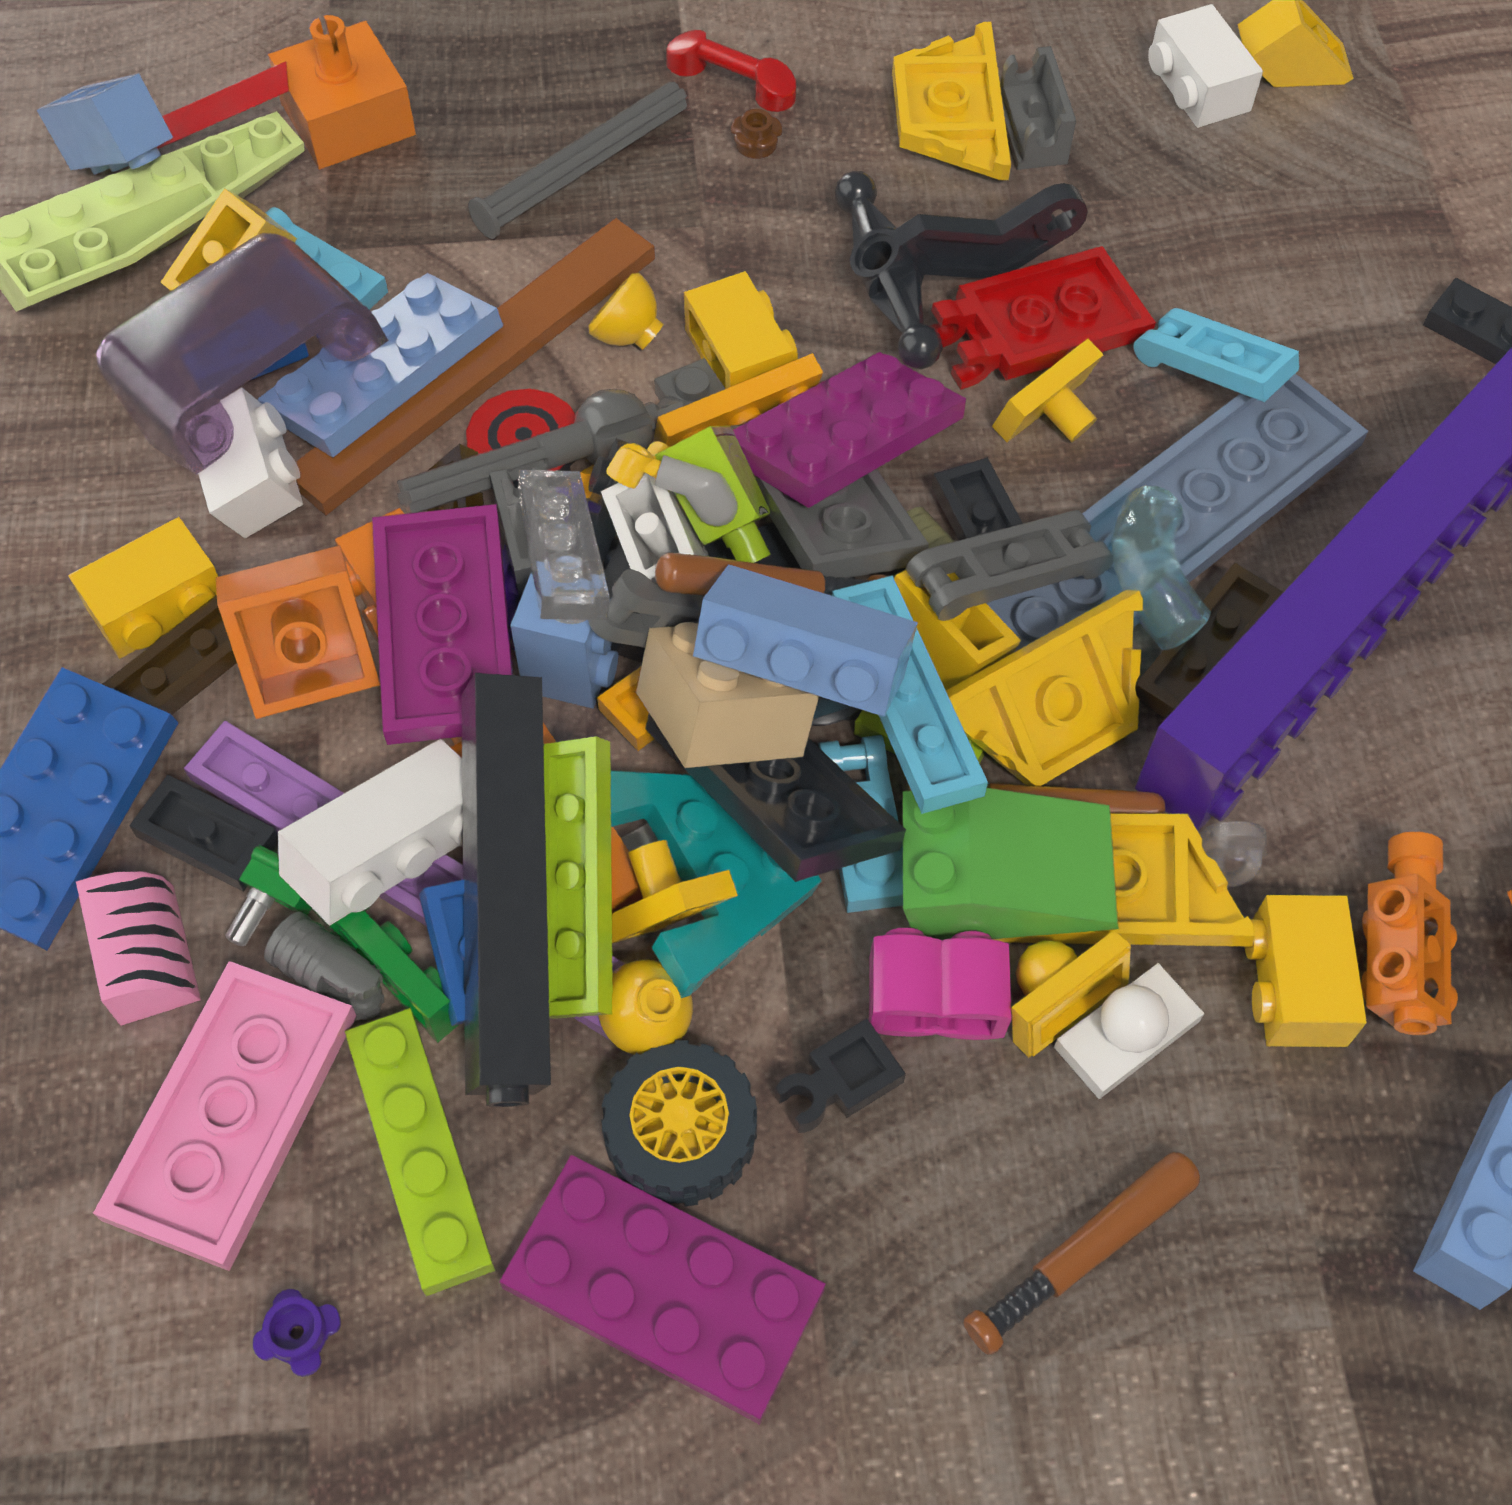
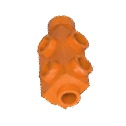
(1401, 956)

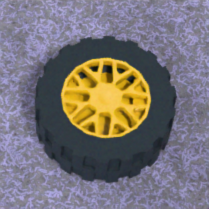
(680, 1122)

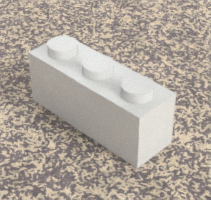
(376, 834)

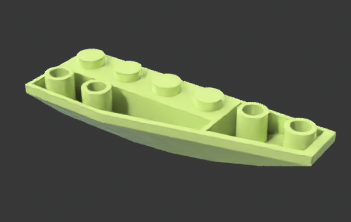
(135, 210)

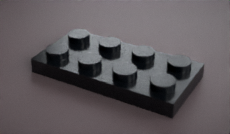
(799, 810)

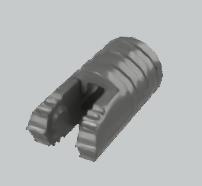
(325, 964)

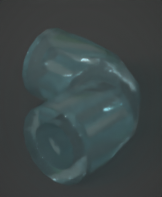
(1148, 563)

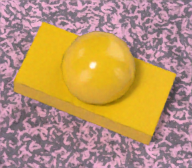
(1064, 987)

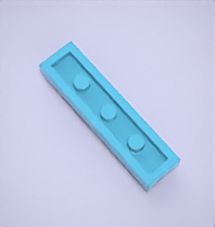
(922, 718)

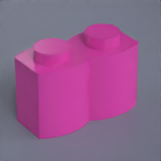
(939, 985)

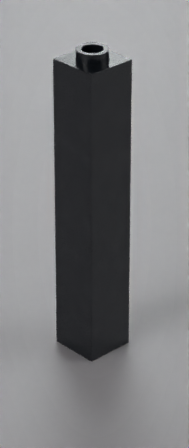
(505, 890)

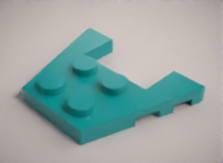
(704, 843)

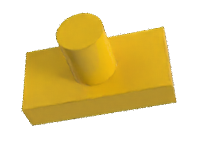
(1053, 395)
(663, 894)

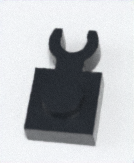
(848, 1071)

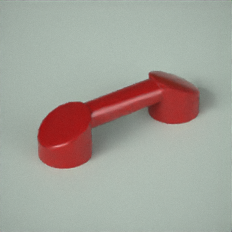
(774, 80)

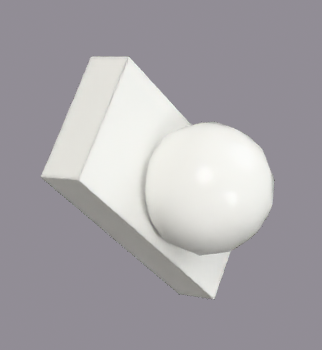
(1128, 1030)

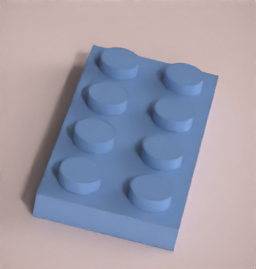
(427, 333)

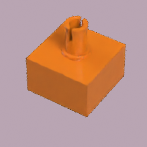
(344, 92)
(296, 631)

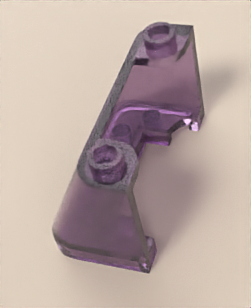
(221, 332)

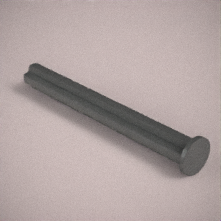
(576, 159)

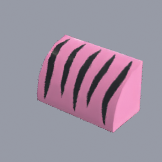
(137, 944)

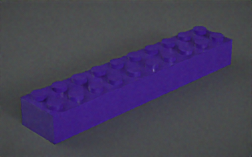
(1335, 610)

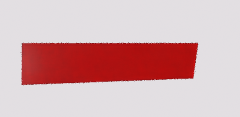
(227, 102)

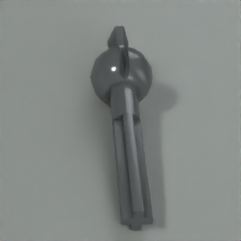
(596, 426)

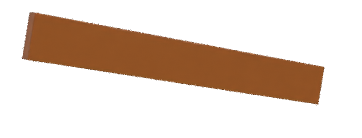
(529, 323)

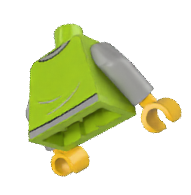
(710, 483)

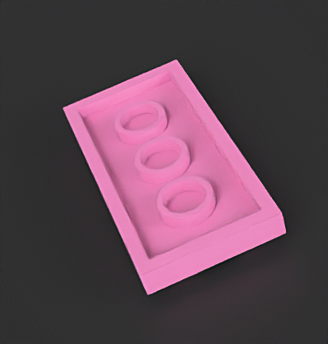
(226, 1116)

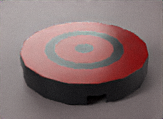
(516, 417)

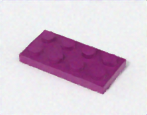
(846, 427)
(437, 616)
(664, 1288)

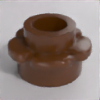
(756, 133)

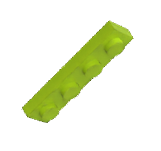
(579, 876)
(419, 1153)

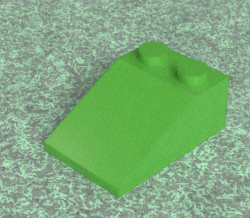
(1009, 866)

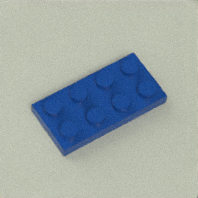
(68, 795)

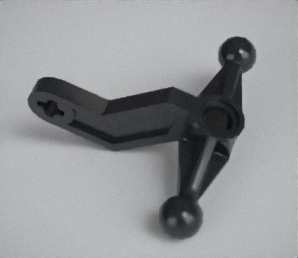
(896, 259)

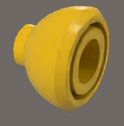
(628, 315)
(645, 1008)

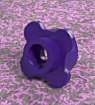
(289, 1311)

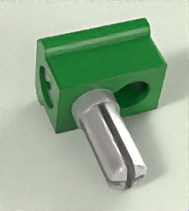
(265, 888)

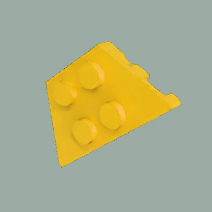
(953, 103)
(1058, 694)
(1165, 889)

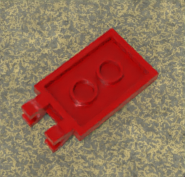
(1039, 316)

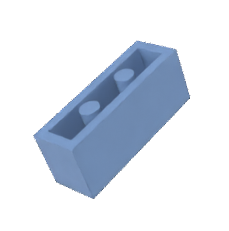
(107, 125)
(804, 639)
(1473, 1233)

